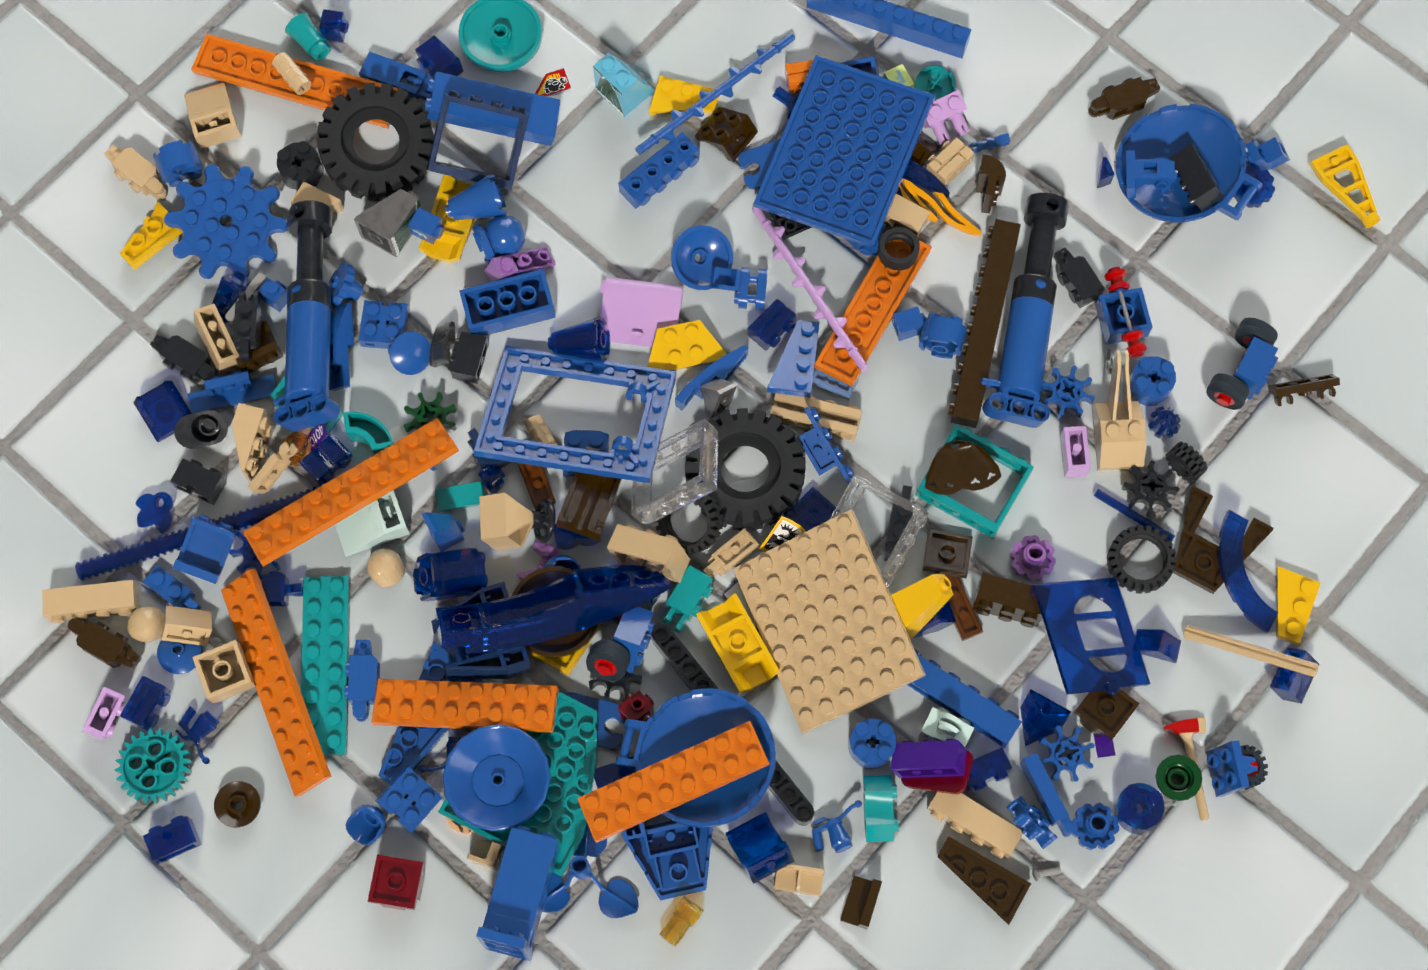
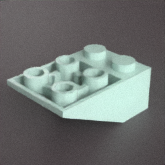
(372, 525)

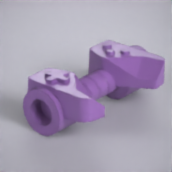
(546, 551)

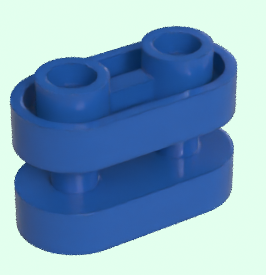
(743, 297)

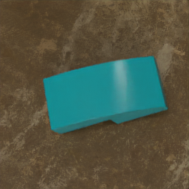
(459, 496)

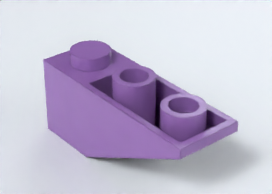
(518, 264)

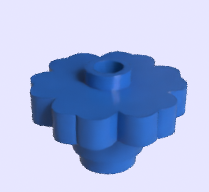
(344, 285)
(1087, 834)

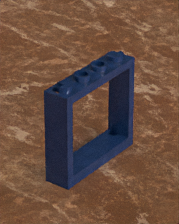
(470, 174)

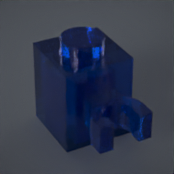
(278, 589)

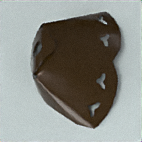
(960, 467)

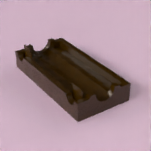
(588, 503)

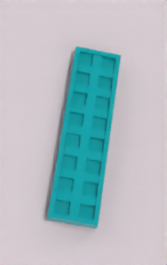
(325, 657)

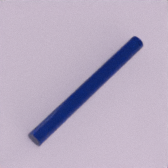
(1131, 513)

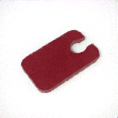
(947, 784)

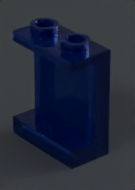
(759, 847)

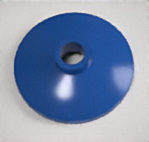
(177, 662)

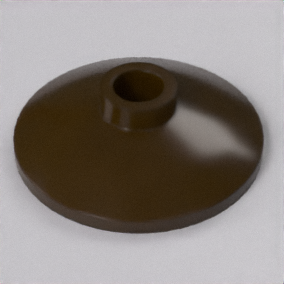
(228, 798)

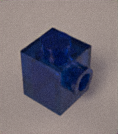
(333, 25)

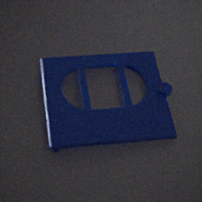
(1077, 672)

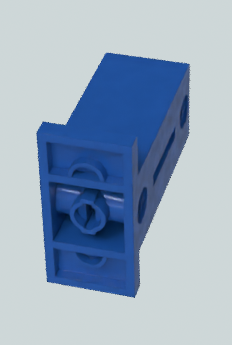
(519, 893)

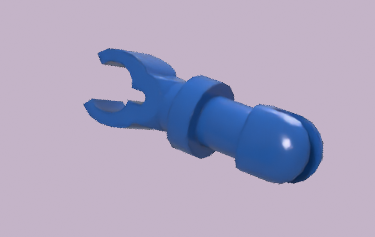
(989, 143)

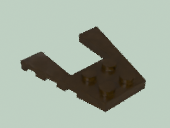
(1198, 557)

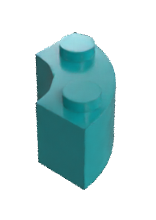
(368, 430)
(878, 808)

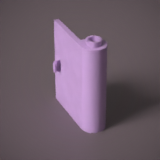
(638, 308)

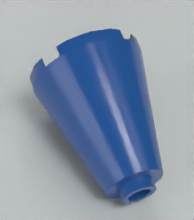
(478, 201)

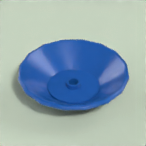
(491, 754)

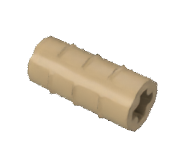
(291, 73)
(538, 430)

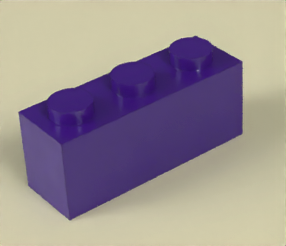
(929, 759)

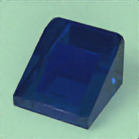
(1105, 173)

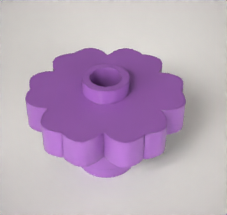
(1035, 567)

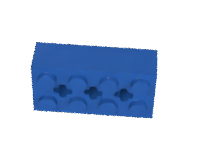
(509, 290)

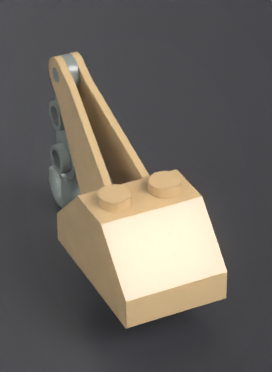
(1119, 425)

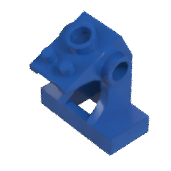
(1135, 174)

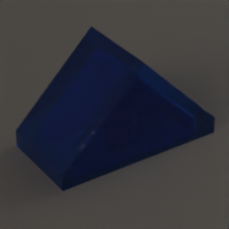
(1158, 644)

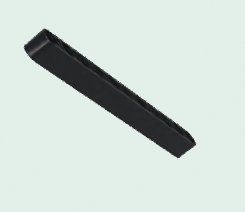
(700, 676)

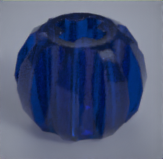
(1171, 423)

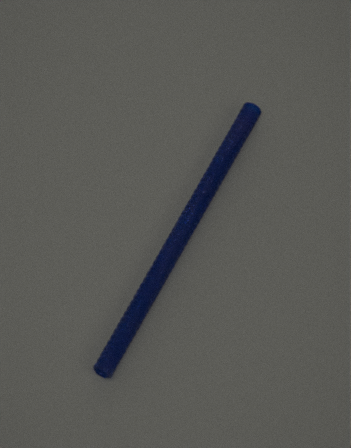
(175, 540)

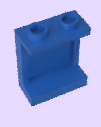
(205, 549)

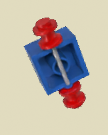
(1123, 313)

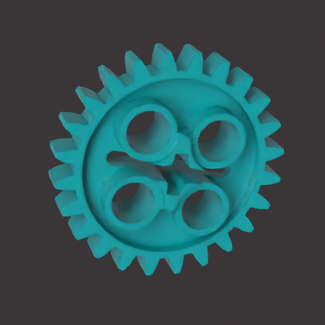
(164, 782)

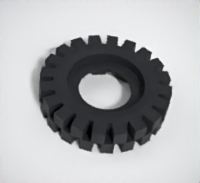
(368, 104)
(785, 465)

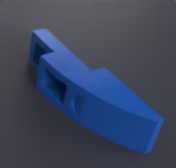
(340, 340)

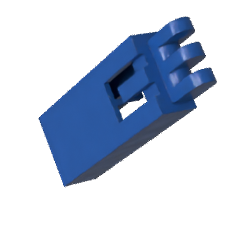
(391, 72)
(1046, 794)

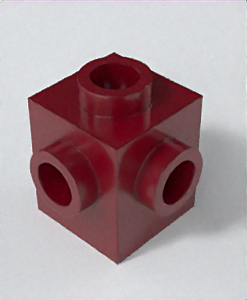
(636, 707)

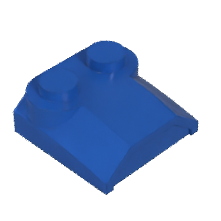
(584, 438)

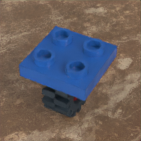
(1235, 768)

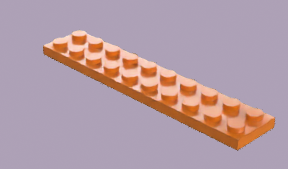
(254, 70)
(350, 492)
(276, 683)

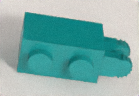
(688, 596)

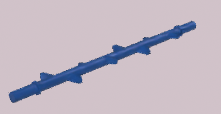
(707, 97)

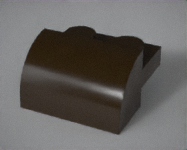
(990, 181)

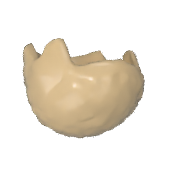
(385, 567)
(146, 624)

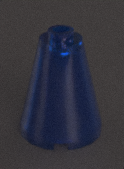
(582, 340)

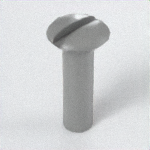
(1045, 872)

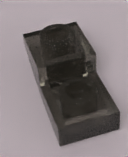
(440, 344)

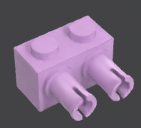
(948, 107)

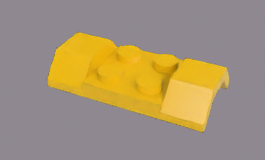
(456, 232)
(738, 644)

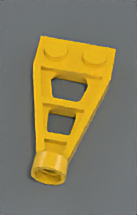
(1339, 161)

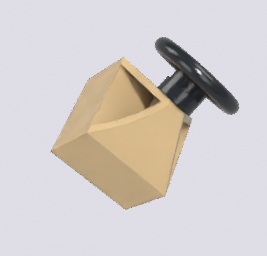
(508, 523)

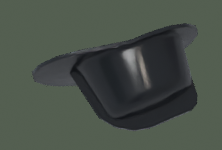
(201, 429)

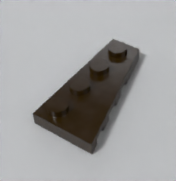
(988, 880)

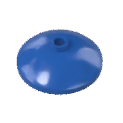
(713, 252)

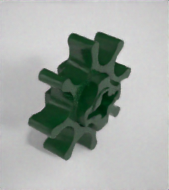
(435, 411)

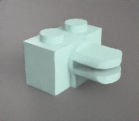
(942, 726)

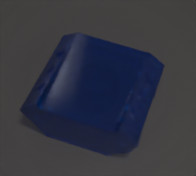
(162, 409)

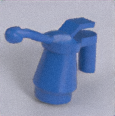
(839, 837)

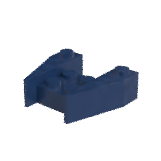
(491, 664)

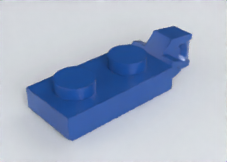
(170, 589)

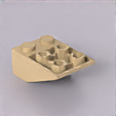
(211, 116)
(251, 433)

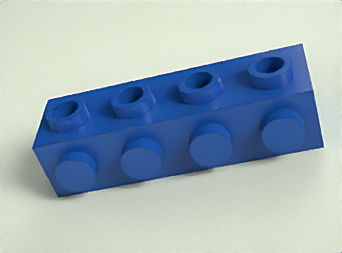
(659, 171)

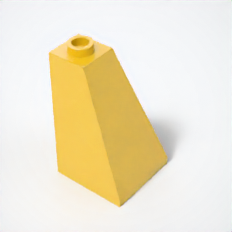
(922, 601)

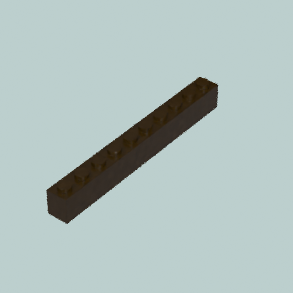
(985, 323)

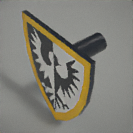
(782, 531)

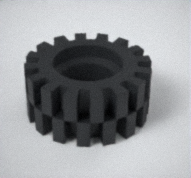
(1186, 462)

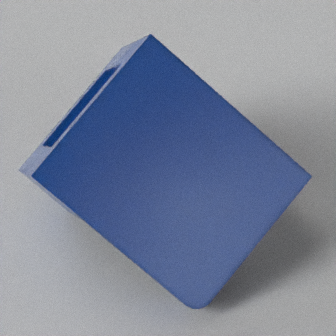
(725, 279)

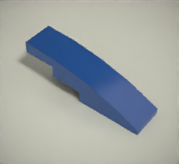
(720, 369)

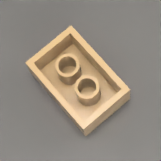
(649, 550)

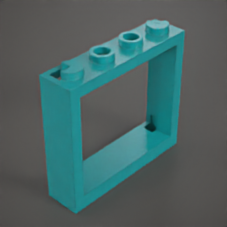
(965, 514)

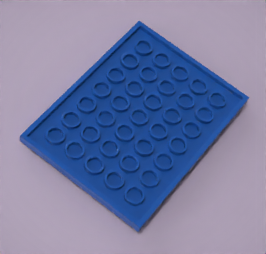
(844, 151)

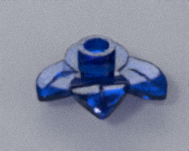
(152, 513)

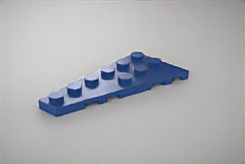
(415, 743)

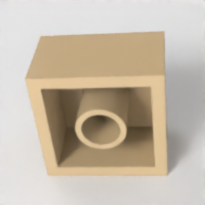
(224, 672)

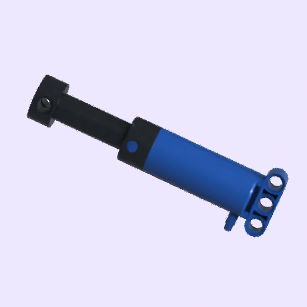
(1029, 319)
(308, 325)

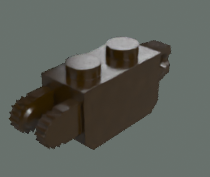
(1123, 98)
(103, 645)

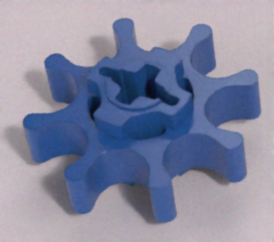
(1071, 385)
(1061, 745)
(1032, 822)

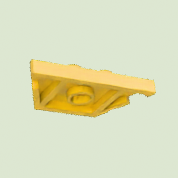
(684, 347)

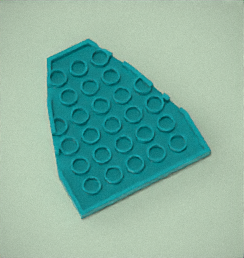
(572, 769)

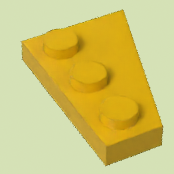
(150, 238)

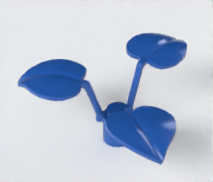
(616, 901)

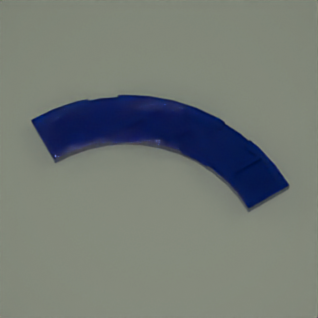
(1235, 575)

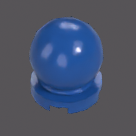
(500, 237)

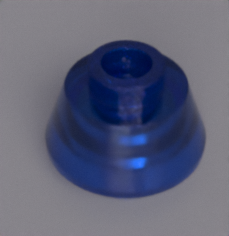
(491, 478)

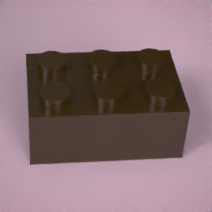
(1006, 600)

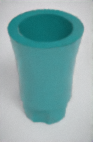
(308, 36)

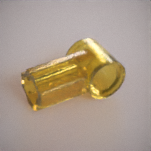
(683, 918)

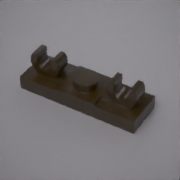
(1304, 387)

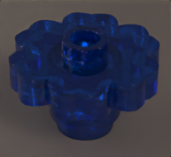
(1264, 193)

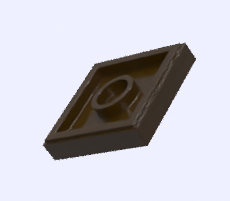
(947, 553)

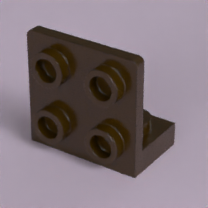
(729, 131)

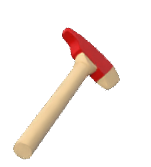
(1186, 729)

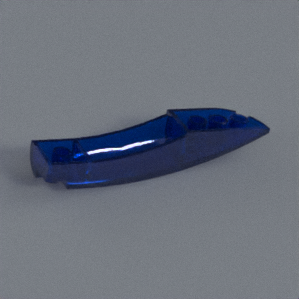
(549, 611)

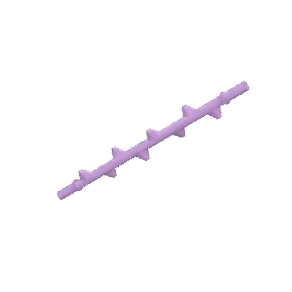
(815, 293)

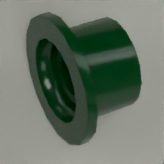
(1178, 777)

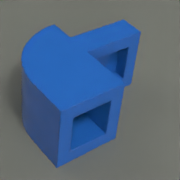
(1267, 154)

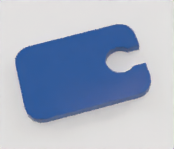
(760, 155)
(606, 711)

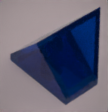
(1040, 717)

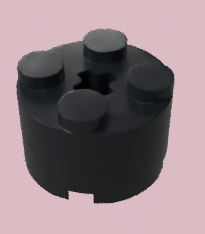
(299, 164)

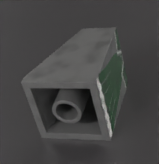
(388, 221)

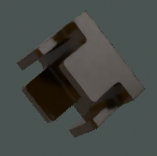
(1106, 712)

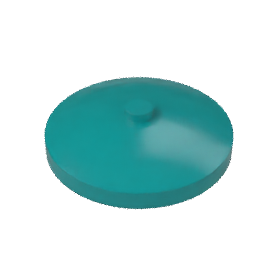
(500, 34)

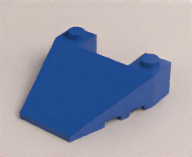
(672, 856)

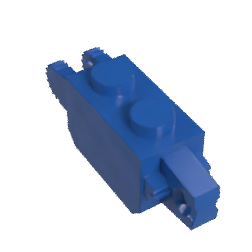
(363, 679)

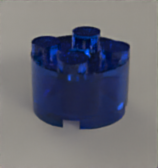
(1151, 803)

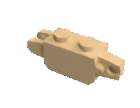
(137, 171)

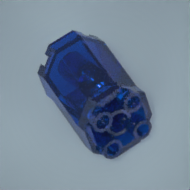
(449, 574)

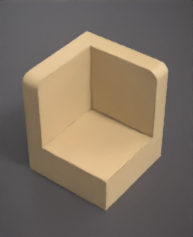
(486, 854)

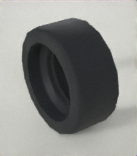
(898, 263)

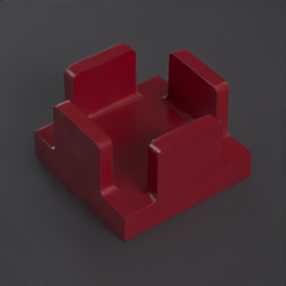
(396, 882)

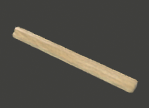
(1251, 651)

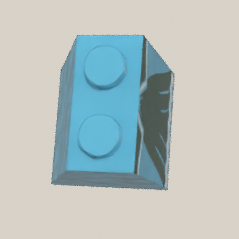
(620, 84)

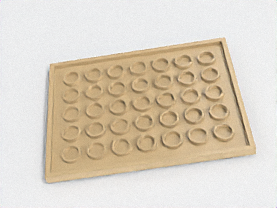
(828, 621)

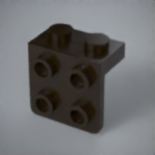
(266, 354)

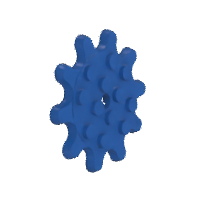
(228, 245)

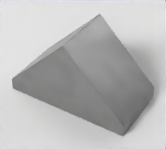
(717, 396)

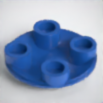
(410, 353)

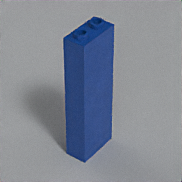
(541, 109)

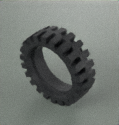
(711, 533)
(1152, 536)

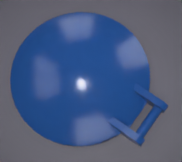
(1168, 133)
(692, 720)

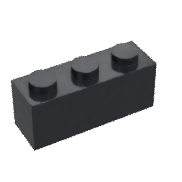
(1196, 178)

